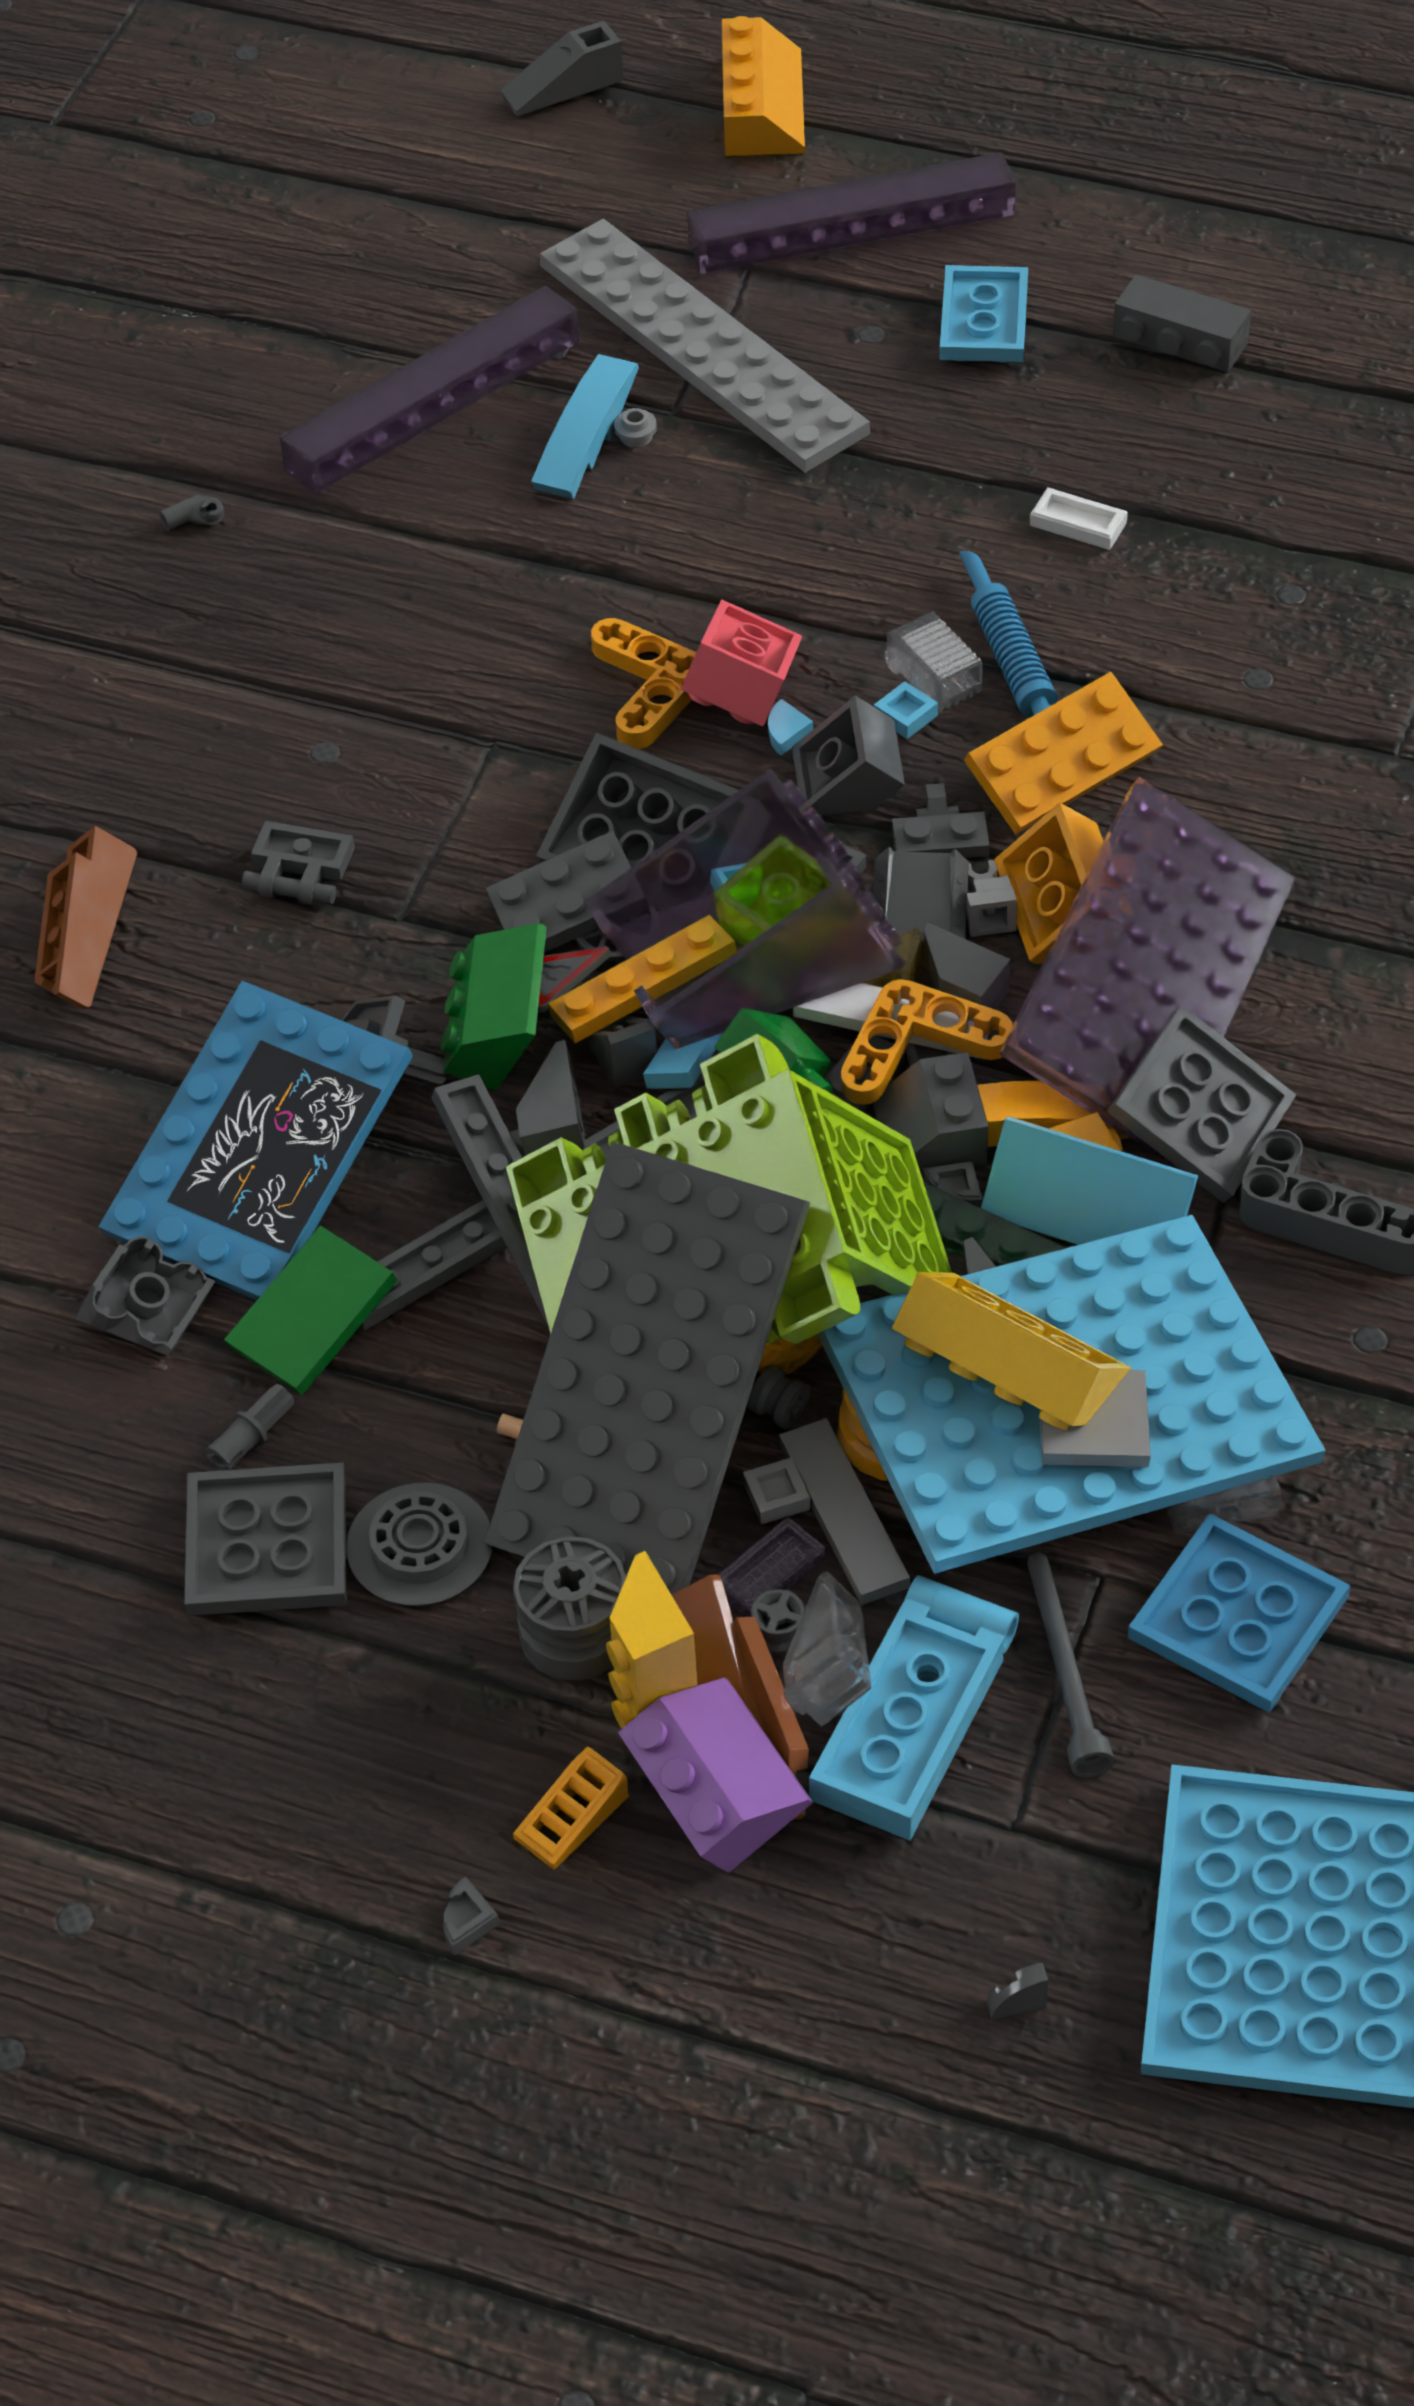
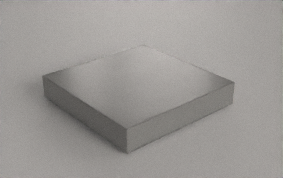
(1111, 1437)

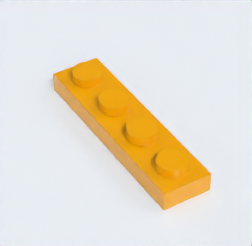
(656, 969)

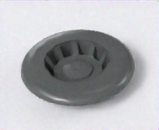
(417, 1531)

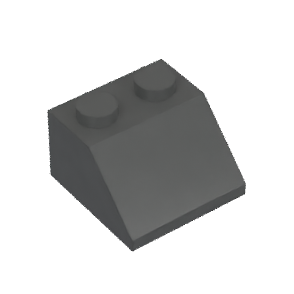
(849, 761)
(938, 1111)

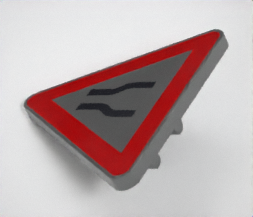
(566, 971)

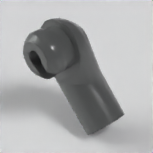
(195, 510)

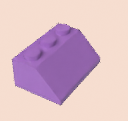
(715, 1771)

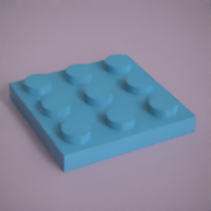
(1239, 1612)

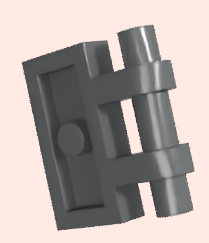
(298, 851)

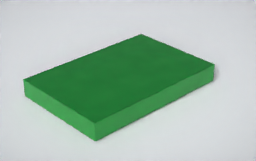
(311, 1310)

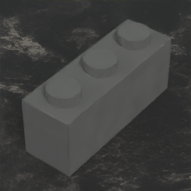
(1181, 323)

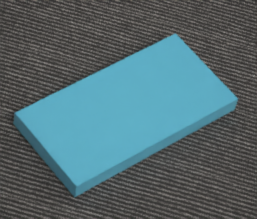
(1078, 1186)

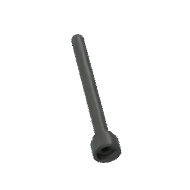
(1088, 1749)

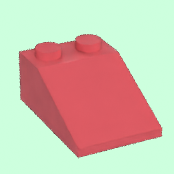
(741, 664)

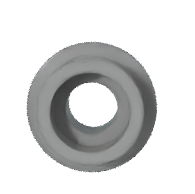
(635, 427)

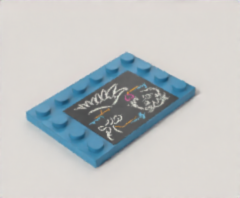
(257, 1139)

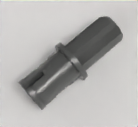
(249, 1428)

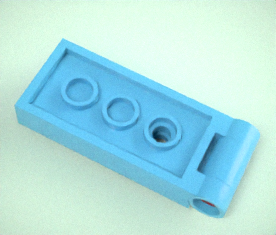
(921, 1702)

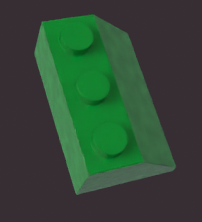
(493, 1003)

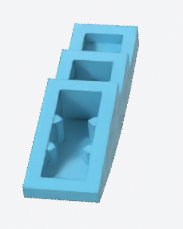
(584, 426)

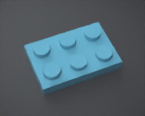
(984, 313)

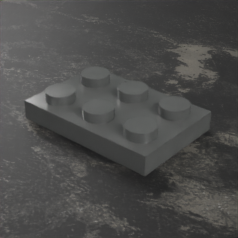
(557, 890)

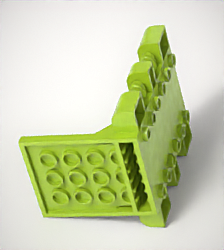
(774, 1131)

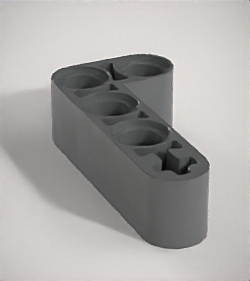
(1320, 1213)

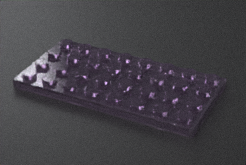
(1157, 924)

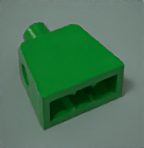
(796, 1047)

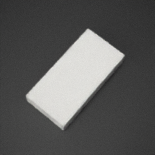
(1078, 518)

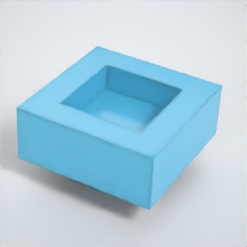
(908, 708)

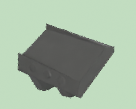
(922, 890)
(145, 1296)

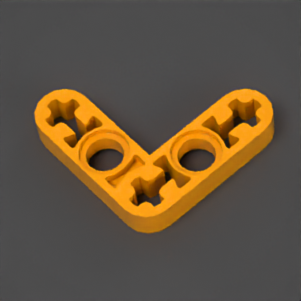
(619, 645)
(917, 1020)

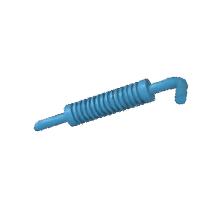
(1009, 640)

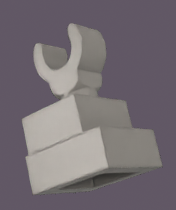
(992, 903)

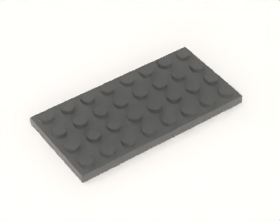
(649, 1363)

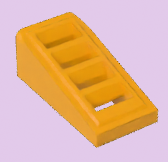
(602, 1803)

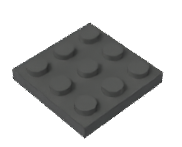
(1201, 1102)
(265, 1539)

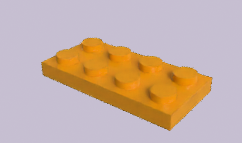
(1063, 752)

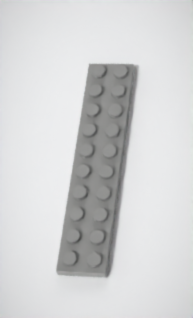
(705, 345)

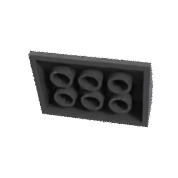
(633, 796)

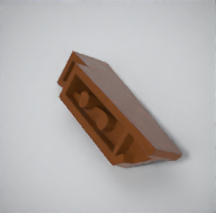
(81, 915)
(741, 1655)

